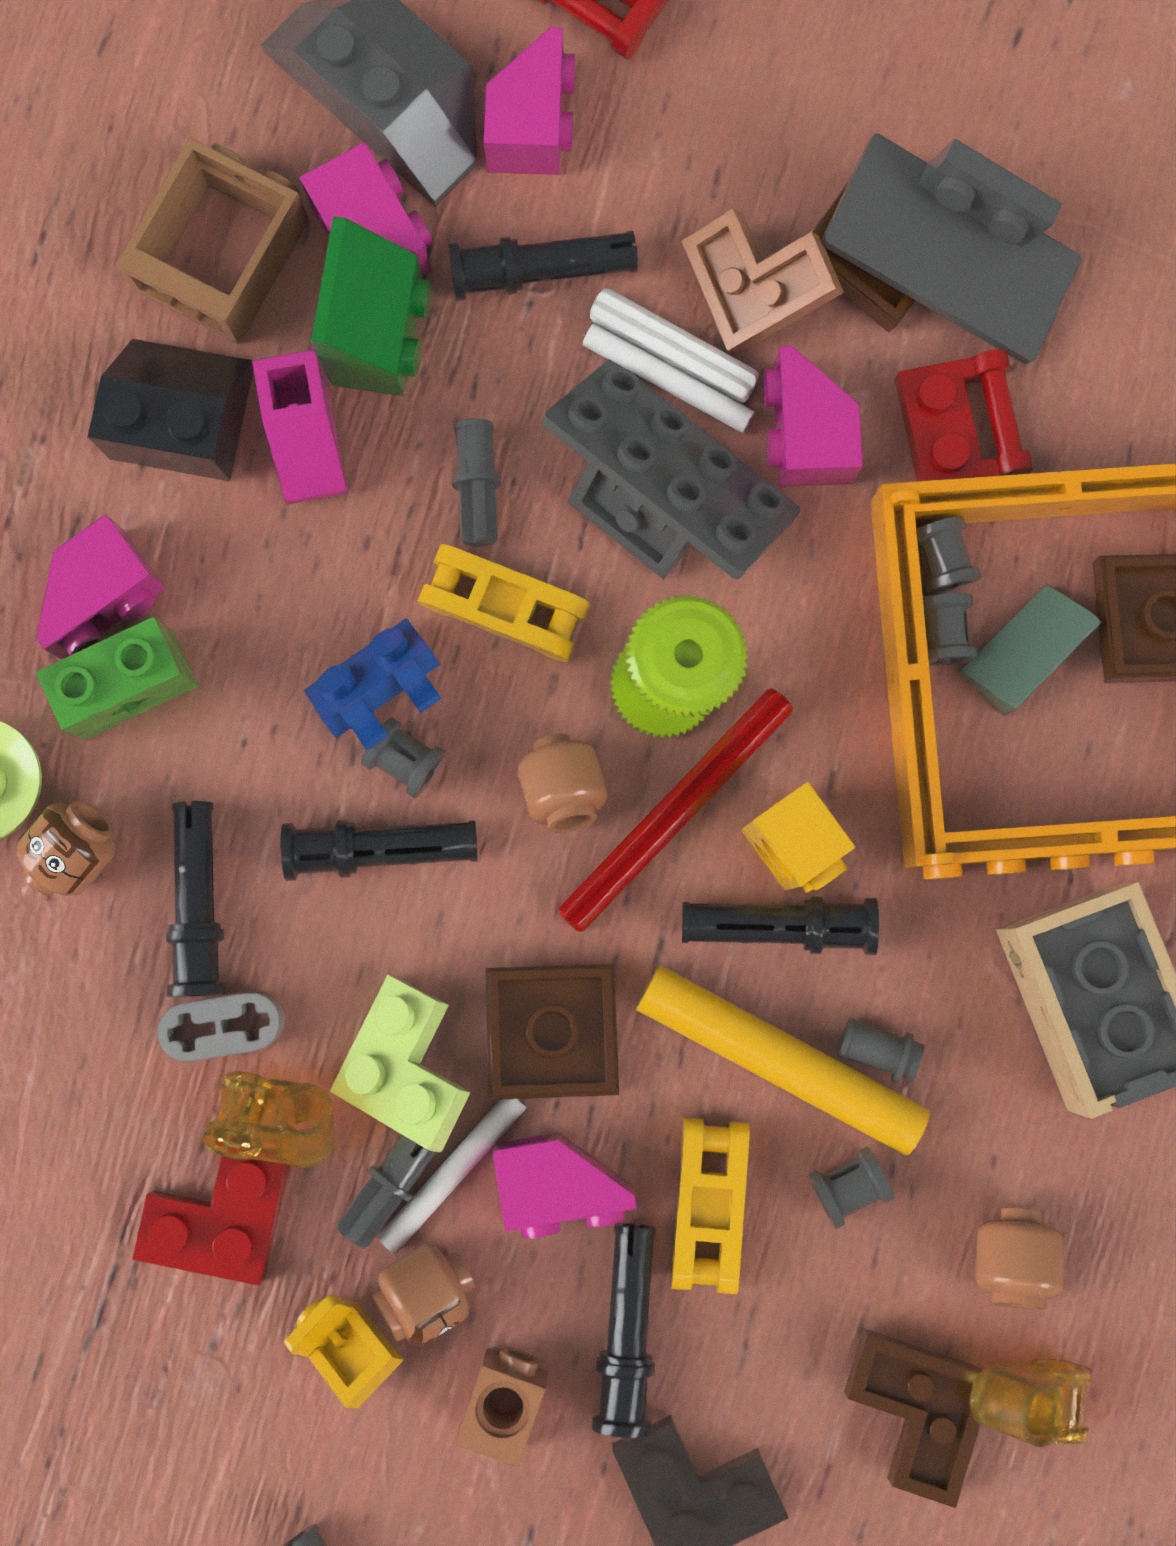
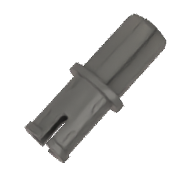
(476, 482)
(384, 1192)

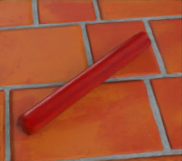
(675, 810)

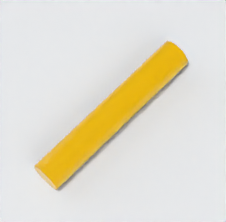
(784, 1060)

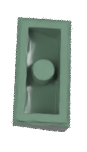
(1029, 648)

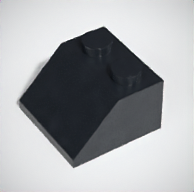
(172, 409)

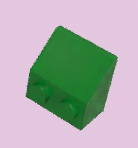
(369, 311)

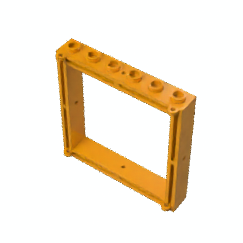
(895, 515)

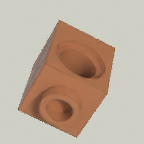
(496, 1433)

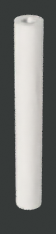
(668, 378)
(450, 1173)

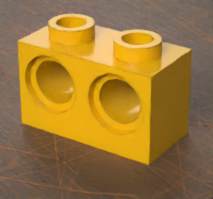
(800, 841)

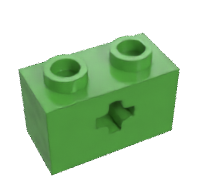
(117, 679)

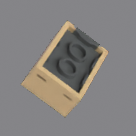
(1098, 997)

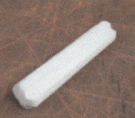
(673, 345)

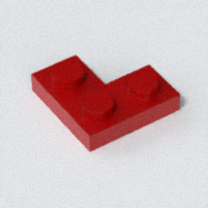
(218, 1237)

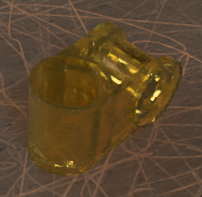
(266, 1119)
(1033, 1401)

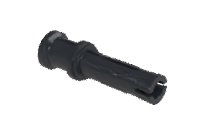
(512, 265)
(347, 848)
(813, 925)
(194, 933)
(625, 1362)

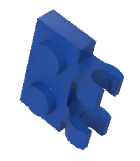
(370, 678)

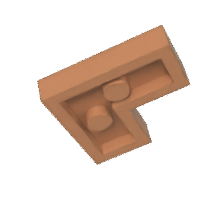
(755, 295)

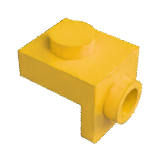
(344, 1348)

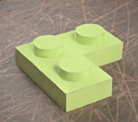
(385, 1069)

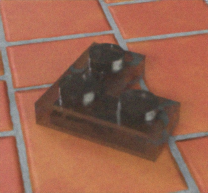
(691, 1508)

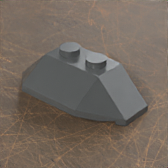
(387, 84)

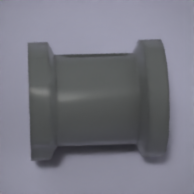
(946, 556)
(948, 628)
(404, 758)
(851, 1187)

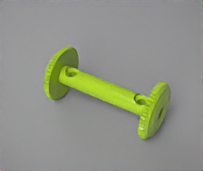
(678, 666)

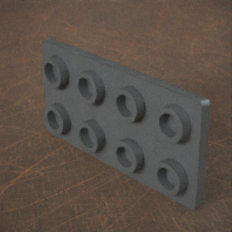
(957, 241)
(662, 479)

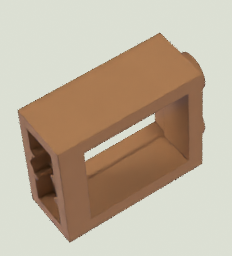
(170, 211)

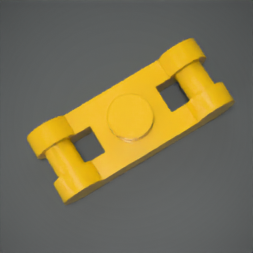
(503, 602)
(710, 1206)

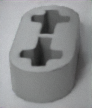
(224, 1041)

